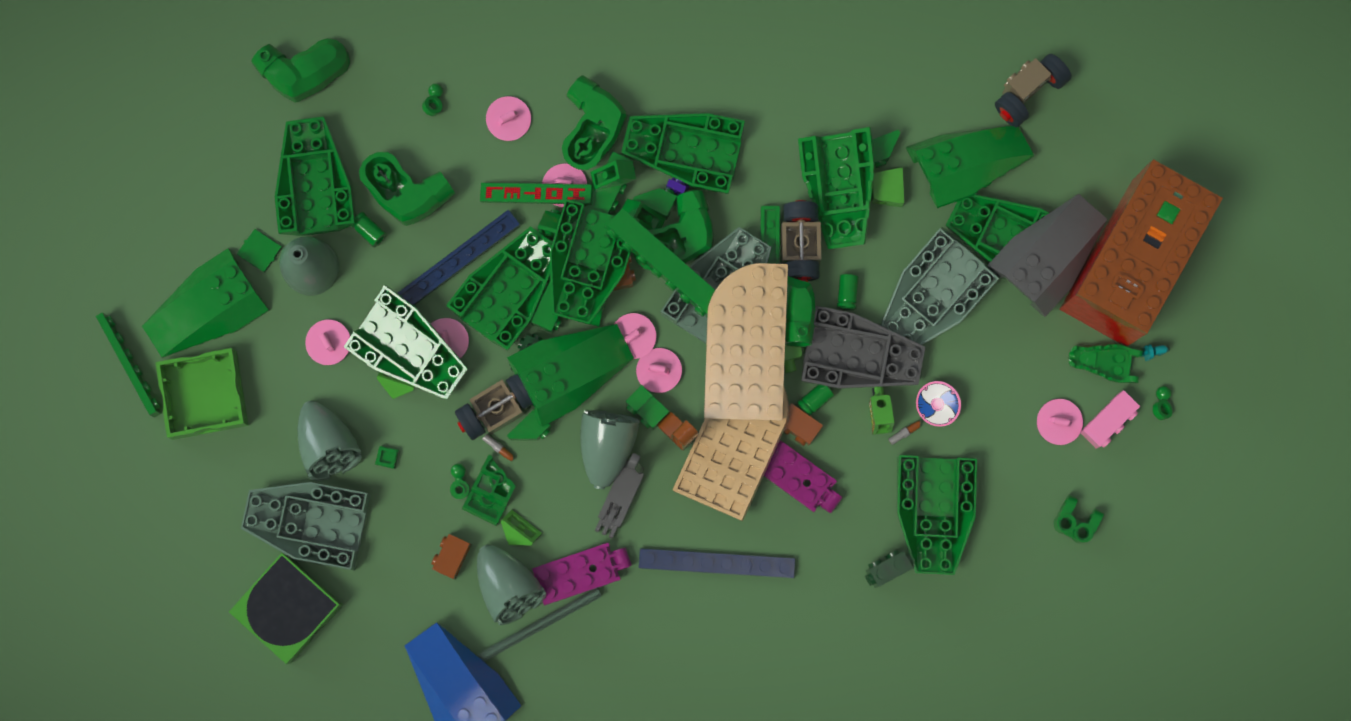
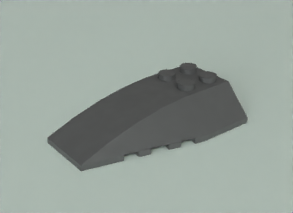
(1050, 253)

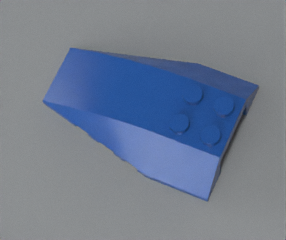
(457, 681)

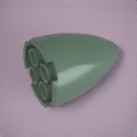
(309, 265)
(325, 442)
(606, 444)
(506, 585)

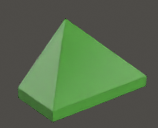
(394, 386)
(518, 530)

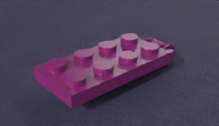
(790, 470)
(573, 575)

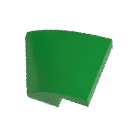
(489, 493)

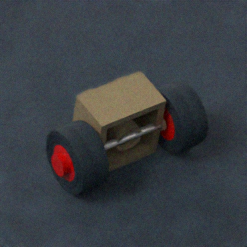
(1026, 83)
(801, 240)
(494, 407)

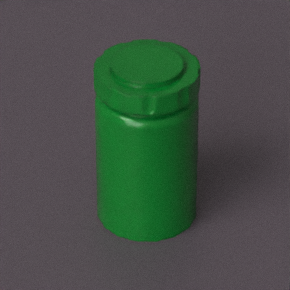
(368, 229)
(847, 292)
(815, 399)

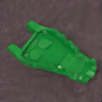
(1107, 361)

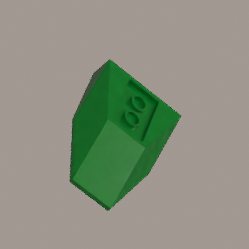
(584, 263)
(936, 510)

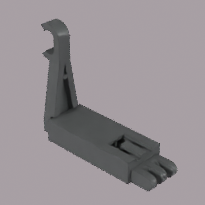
(621, 496)

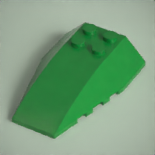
(968, 160)
(841, 182)
(205, 307)
(569, 369)

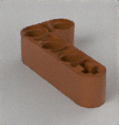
(679, 432)

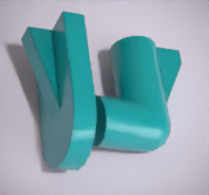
(1149, 351)

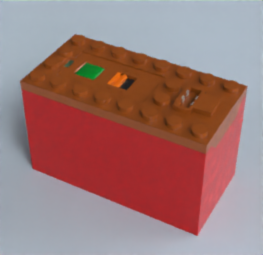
(1141, 253)

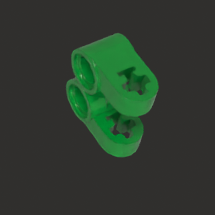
(1075, 524)

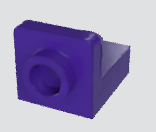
(677, 186)

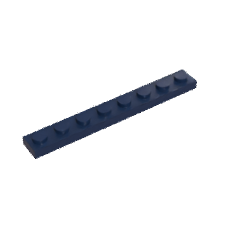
(459, 258)
(716, 563)

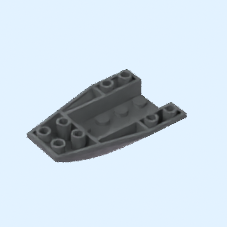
(859, 353)

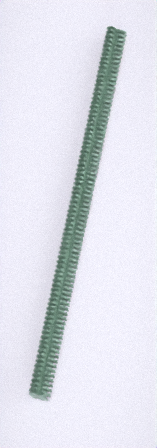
(534, 628)

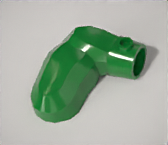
(306, 71)
(597, 128)
(399, 193)
(692, 234)
(799, 313)

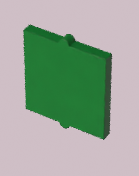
(259, 250)

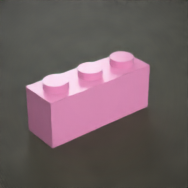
(1110, 420)

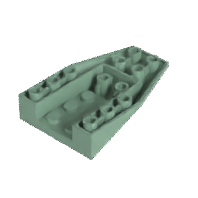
(714, 266)
(937, 289)
(309, 521)

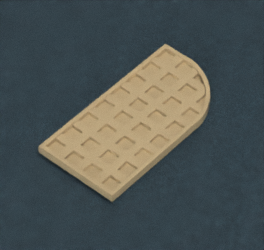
(747, 344)
(730, 461)

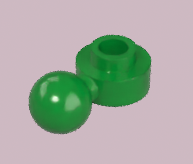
(435, 92)
(1162, 408)
(458, 472)

